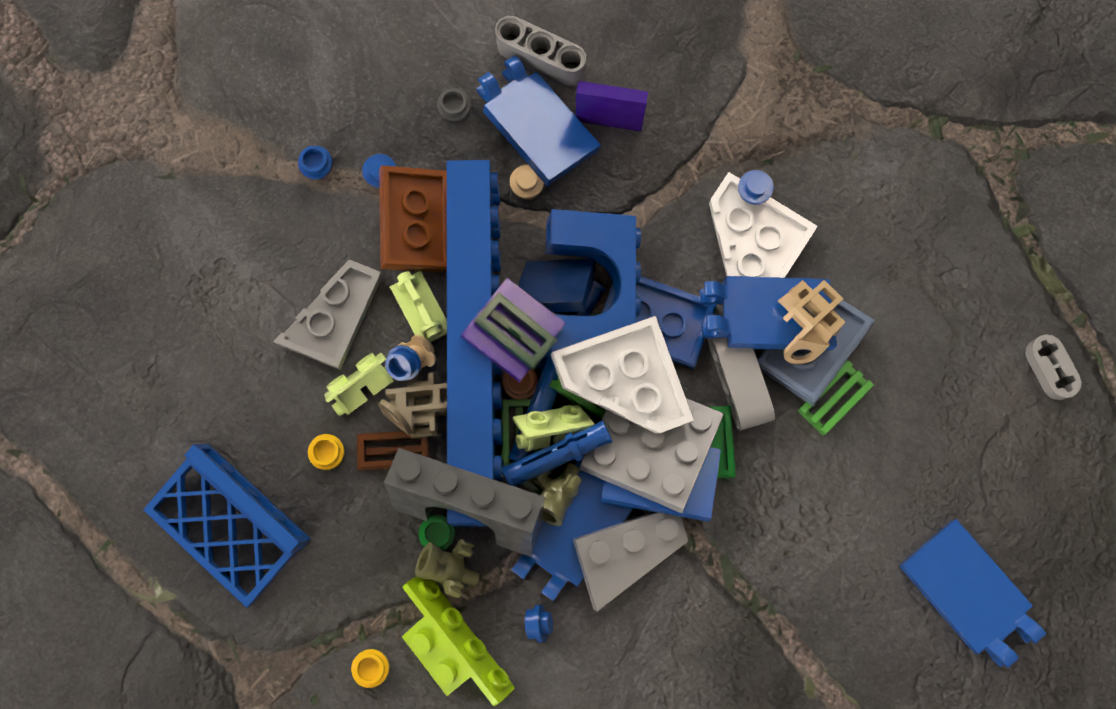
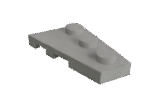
(333, 319)
(626, 552)

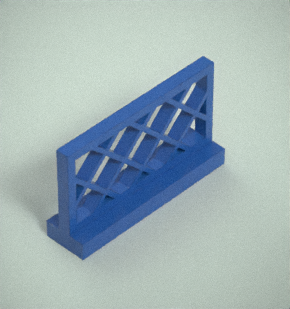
(239, 495)

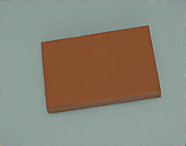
(413, 219)

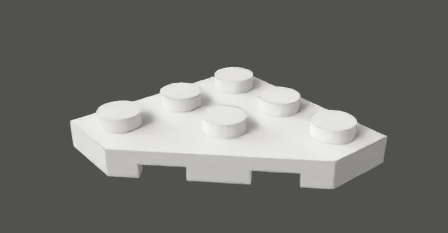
(756, 238)
(627, 375)

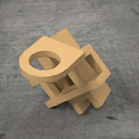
(815, 330)

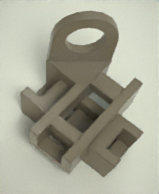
(419, 411)

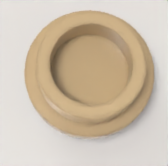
(525, 182)

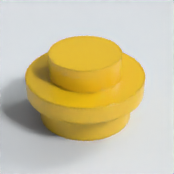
(326, 452)
(370, 668)

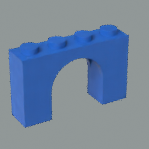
(613, 245)

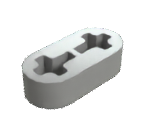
(1053, 367)

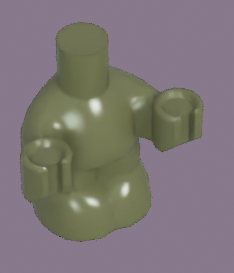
(558, 493)
(447, 567)

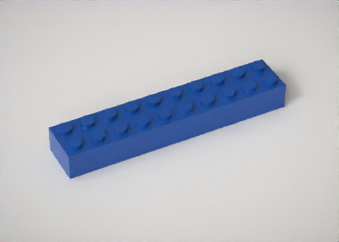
(471, 282)

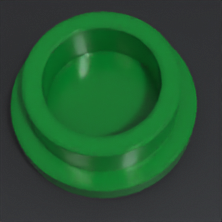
(437, 532)

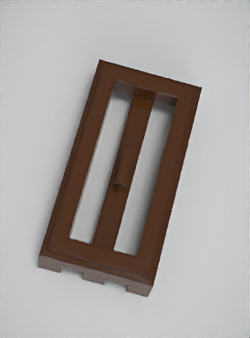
(424, 448)

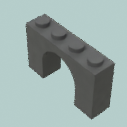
(421, 483)

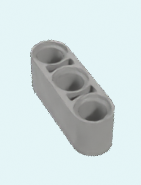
(533, 38)
(742, 384)

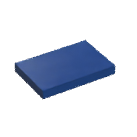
(678, 317)
(699, 502)

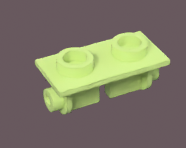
(419, 306)
(347, 390)
(539, 426)

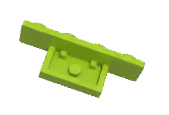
(449, 646)

